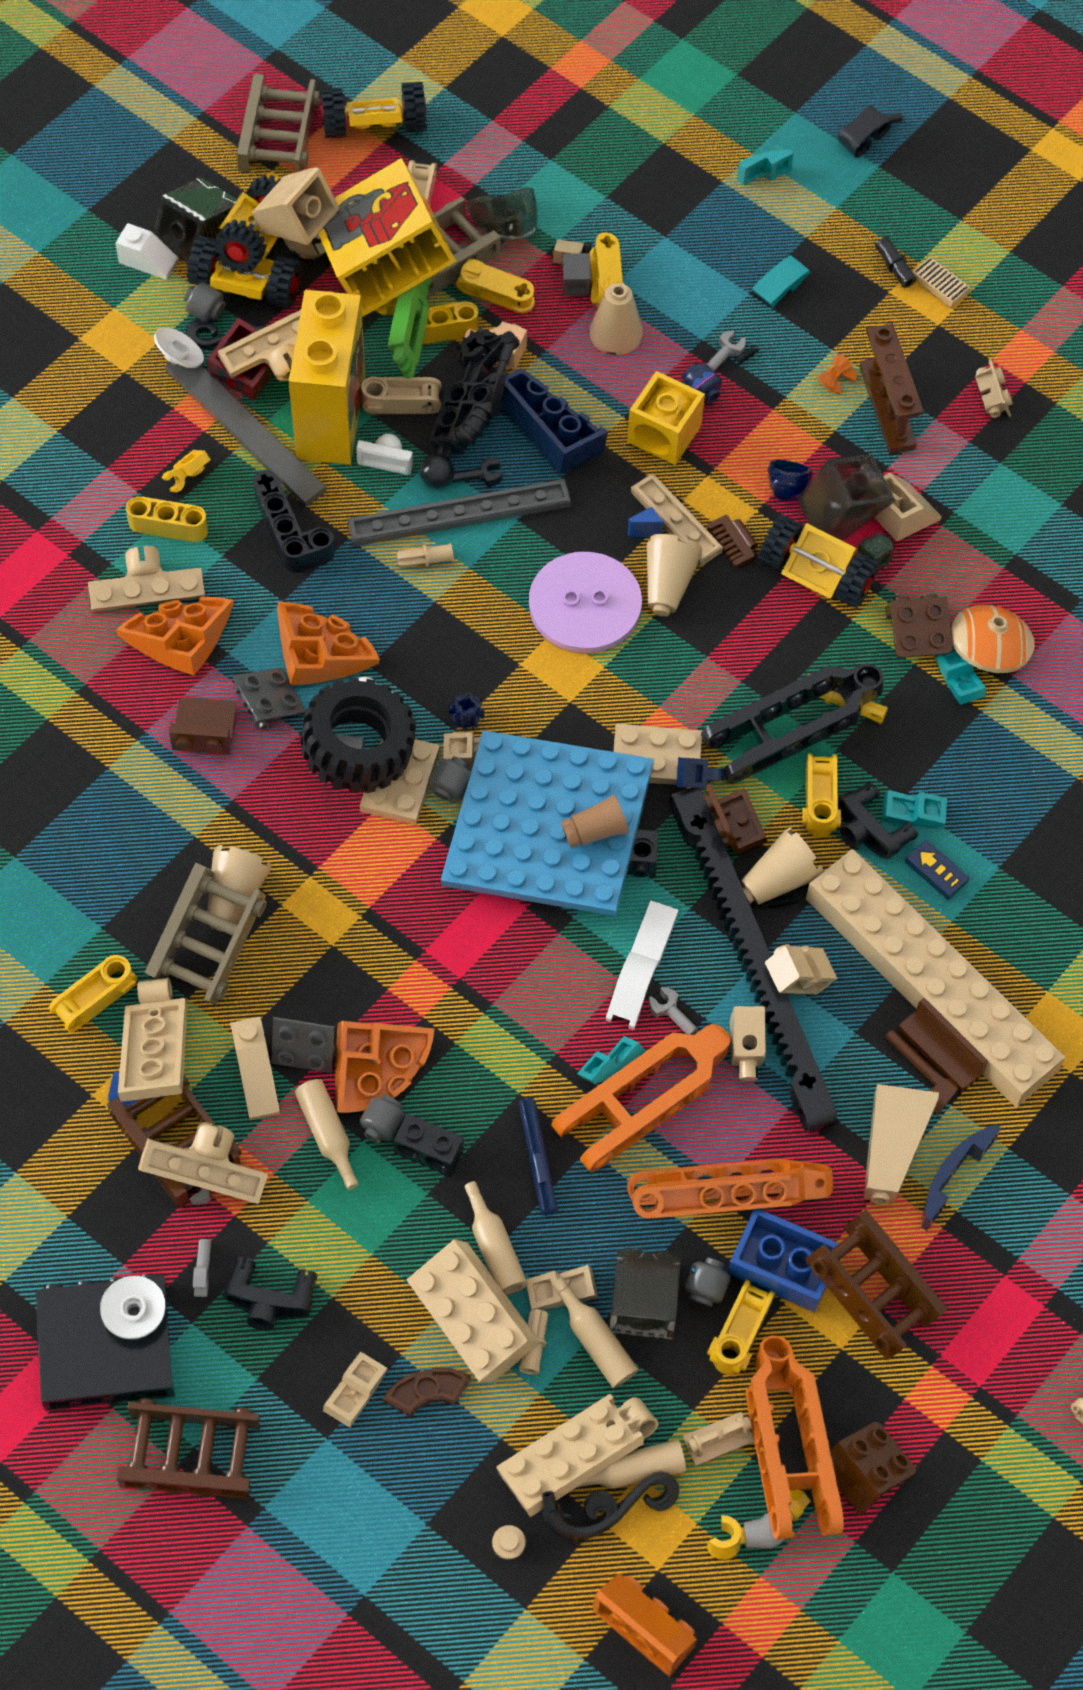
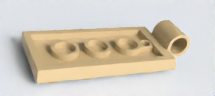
(153, 1043)
(577, 1450)

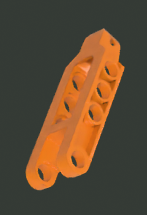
(708, 1050)
(681, 1193)
(780, 1371)

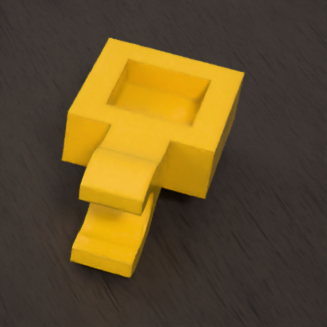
(190, 465)

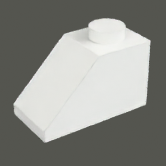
(145, 252)

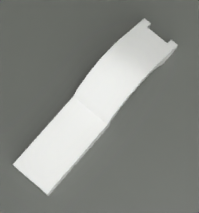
(642, 963)

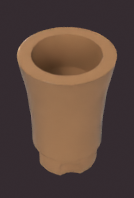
(595, 823)

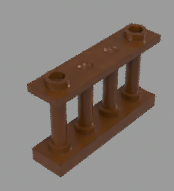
(891, 389)
(125, 1119)
(894, 1268)
(201, 1480)

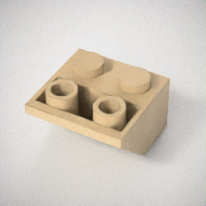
(908, 511)

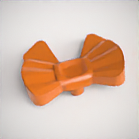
(840, 366)

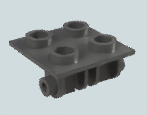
(268, 696)
(303, 1045)

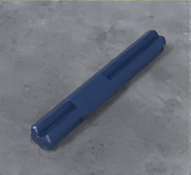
(538, 1157)

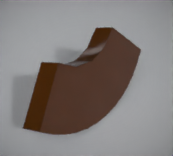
(427, 1387)

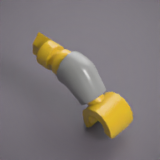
(754, 1533)

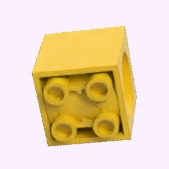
(665, 417)

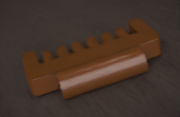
(737, 536)

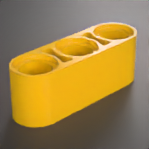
(450, 322)
(179, 516)

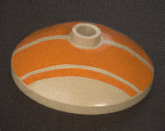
(992, 638)

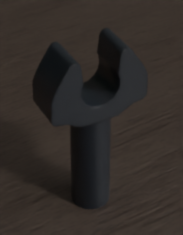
(482, 473)

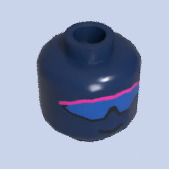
(704, 380)

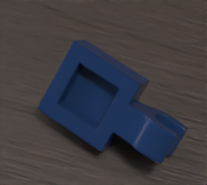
(695, 773)

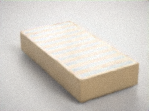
(941, 282)

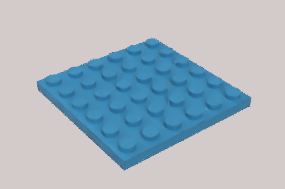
(512, 829)

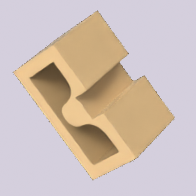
(800, 969)

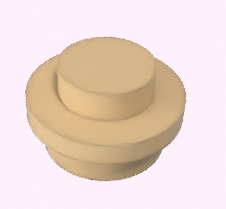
(508, 1542)

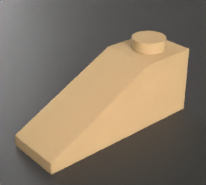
(255, 1068)

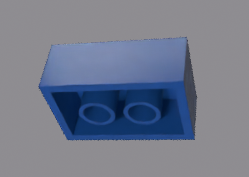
(774, 1259)

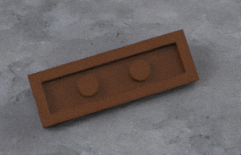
(943, 1045)

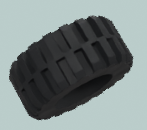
(364, 704)

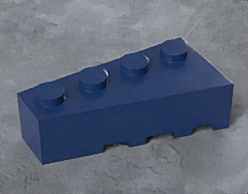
(550, 423)

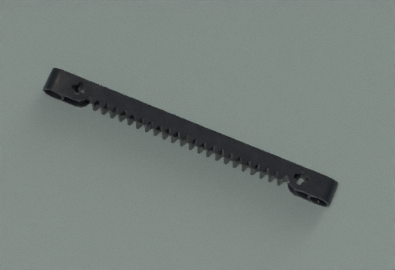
(700, 832)

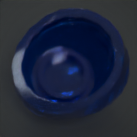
(788, 479)

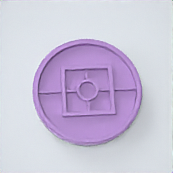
(585, 602)

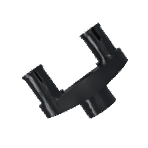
(865, 829)
(265, 1304)

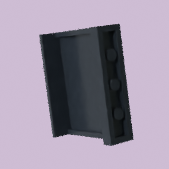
(88, 1363)

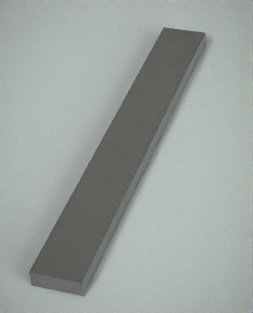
(249, 432)
(458, 512)

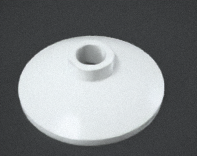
(178, 348)
(129, 1293)

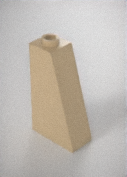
(895, 1135)

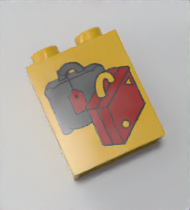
(384, 238)
(327, 377)

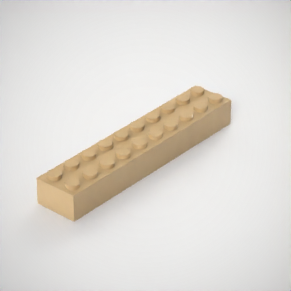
(929, 967)

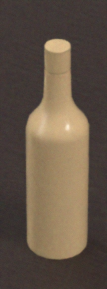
(326, 1127)
(495, 1245)
(597, 1338)
(641, 1464)

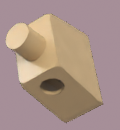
(747, 1030)

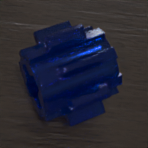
(470, 718)

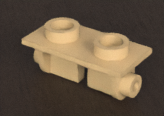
(991, 380)
(719, 1438)

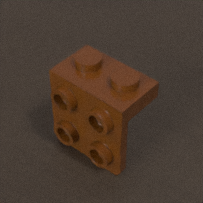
(920, 625)
(203, 725)
(735, 820)
(869, 1466)

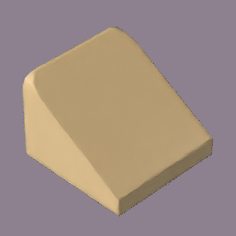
(565, 247)

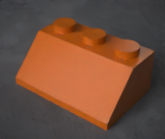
(644, 1623)

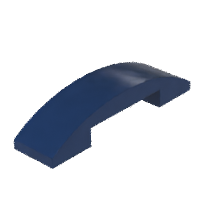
(976, 1147)

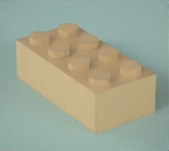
(473, 1311)

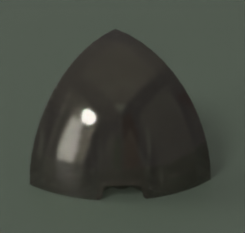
(508, 214)

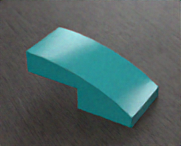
(769, 163)
(780, 279)
(960, 677)
(918, 810)
(603, 1066)

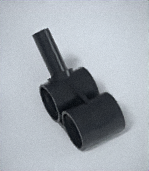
(868, 123)

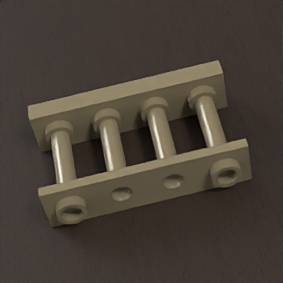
(256, 112)
(483, 249)
(188, 910)

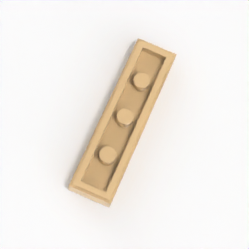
(675, 516)

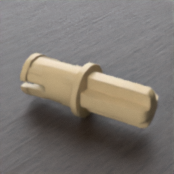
(425, 555)
(537, 1323)

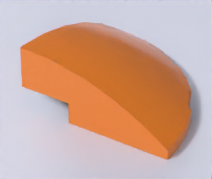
(179, 632)
(320, 647)
(376, 1061)

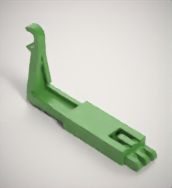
(409, 328)

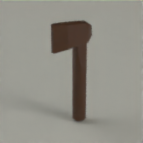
(944, 1086)

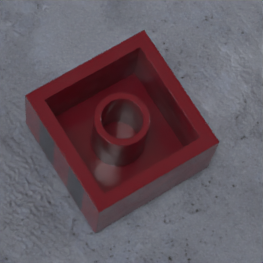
(248, 382)

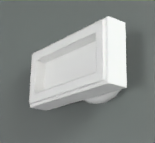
(385, 455)

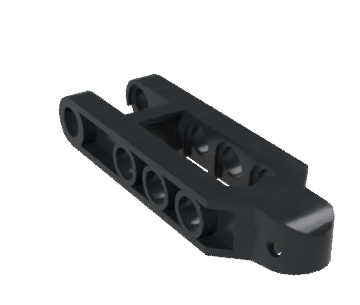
(855, 687)

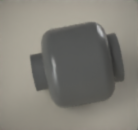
(204, 302)
(450, 778)
(382, 1119)
(707, 1282)

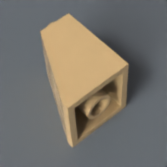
(297, 207)

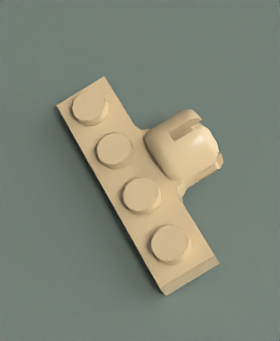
(269, 345)
(145, 584)
(205, 1164)

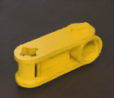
(604, 265)
(496, 286)
(821, 796)
(93, 992)
(741, 1329)

